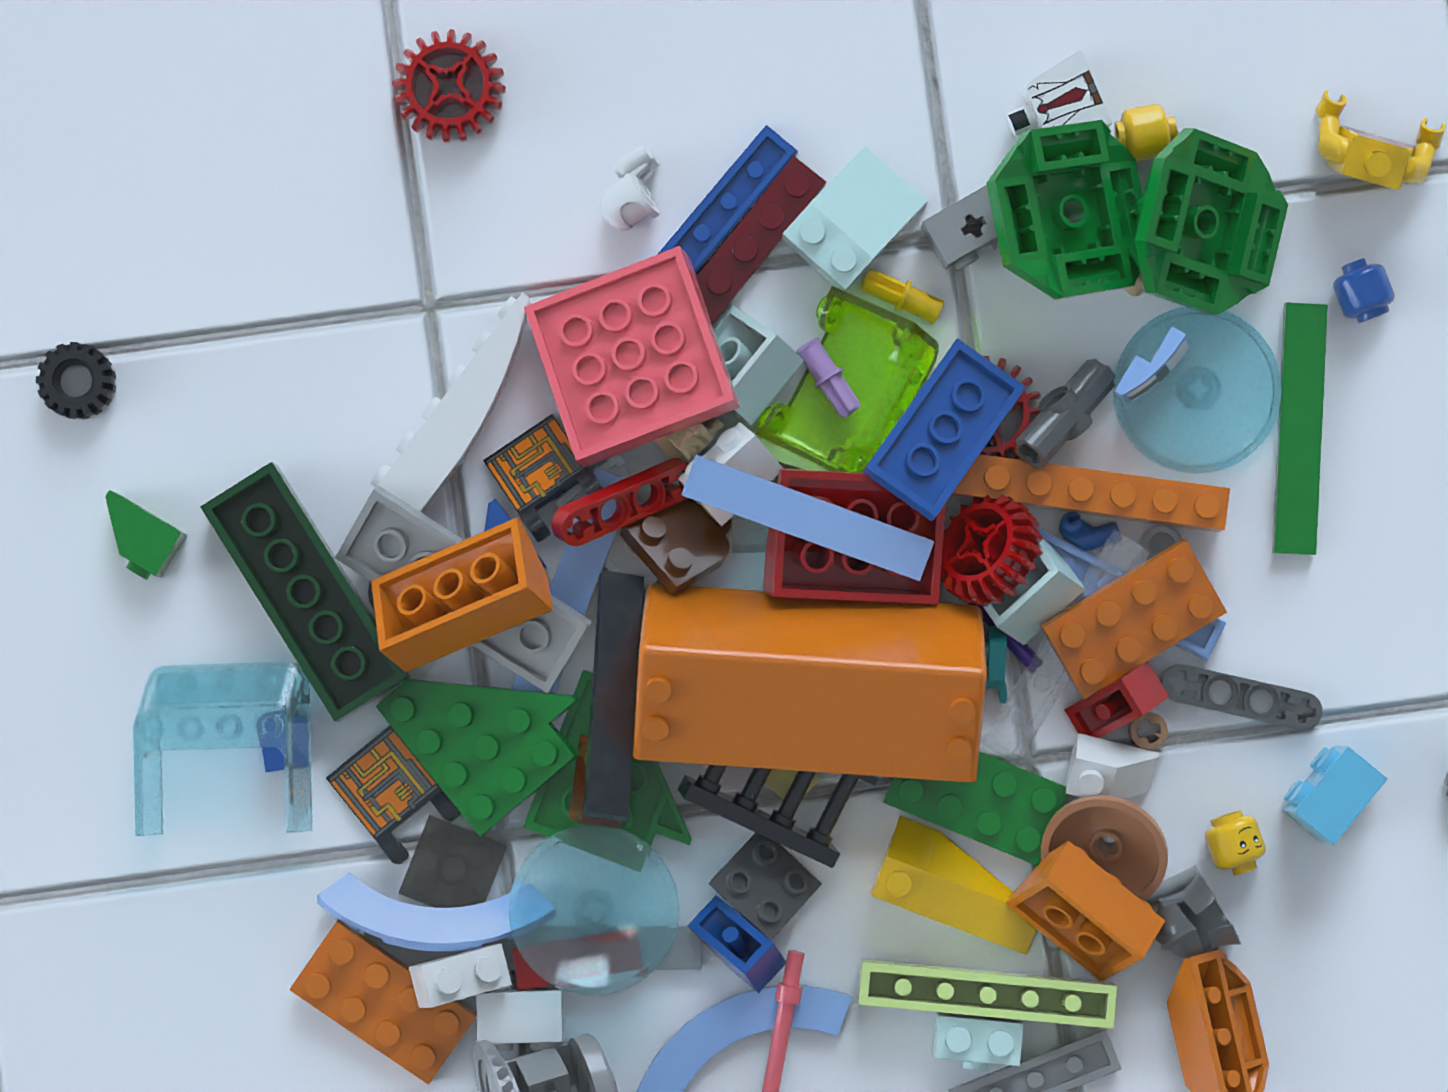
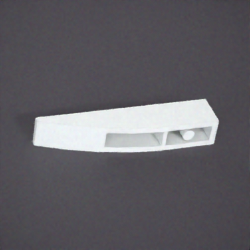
(456, 421)

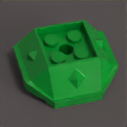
(1096, 185)
(1207, 223)

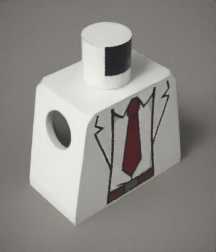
(1060, 97)

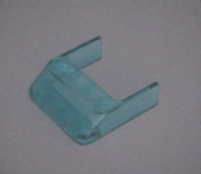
(218, 710)

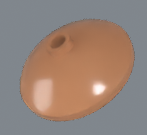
(1139, 848)

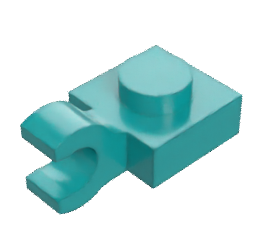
(996, 661)

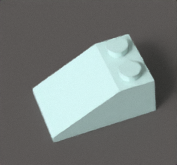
(853, 219)

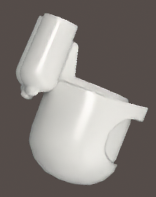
(629, 198)

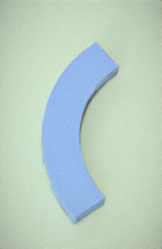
(416, 925)
(731, 1021)

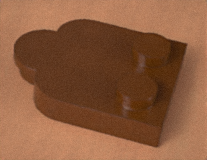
(679, 544)

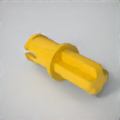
(902, 295)

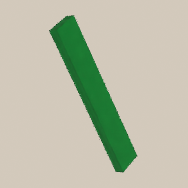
(1300, 428)

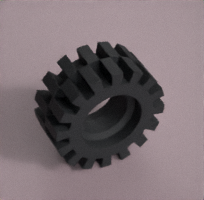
(50, 380)

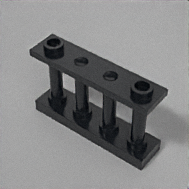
(780, 824)

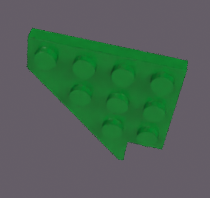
(651, 801)

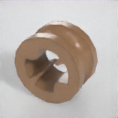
(1142, 742)

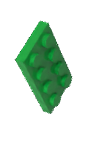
(1000, 808)

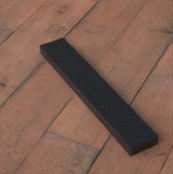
(613, 696)

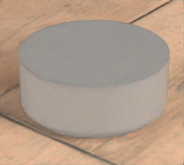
(1159, 538)

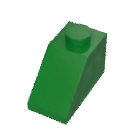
(142, 537)

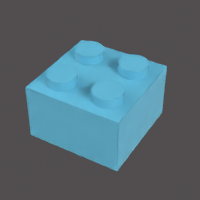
(1333, 793)

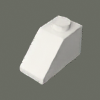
(1109, 768)

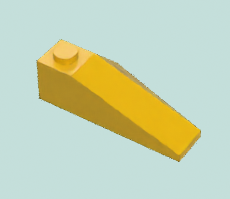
(943, 883)

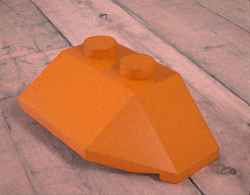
(1217, 1026)

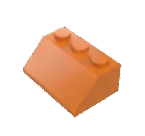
(1086, 912)

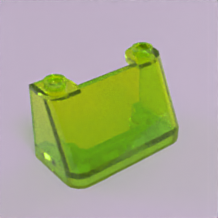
(883, 364)

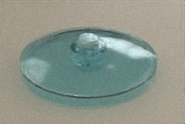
(1214, 400)
(593, 910)

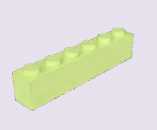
(987, 993)

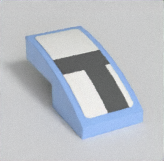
(1145, 375)

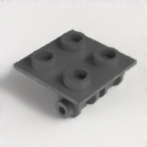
(765, 884)

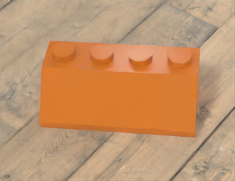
(460, 596)

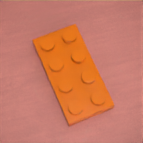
(1133, 618)
(377, 1002)

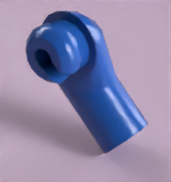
(1082, 533)

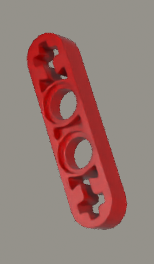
(627, 507)

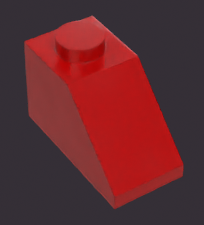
(1118, 702)

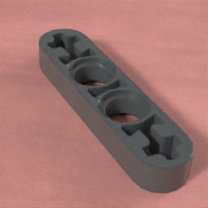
(1240, 700)

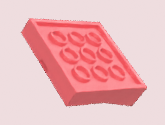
(631, 356)

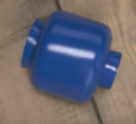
(1363, 290)

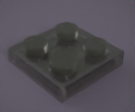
(452, 866)

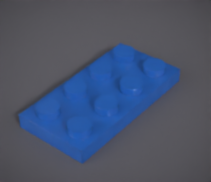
(944, 429)

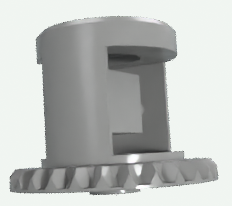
(547, 1070)

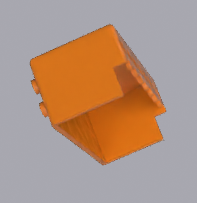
(810, 684)

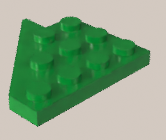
(481, 742)

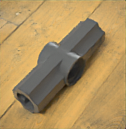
(1065, 413)

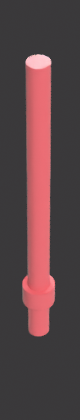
(788, 995)

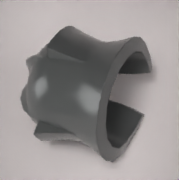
(1194, 921)

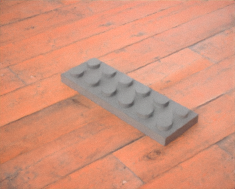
(396, 534)

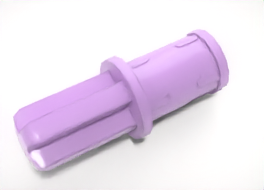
(829, 378)

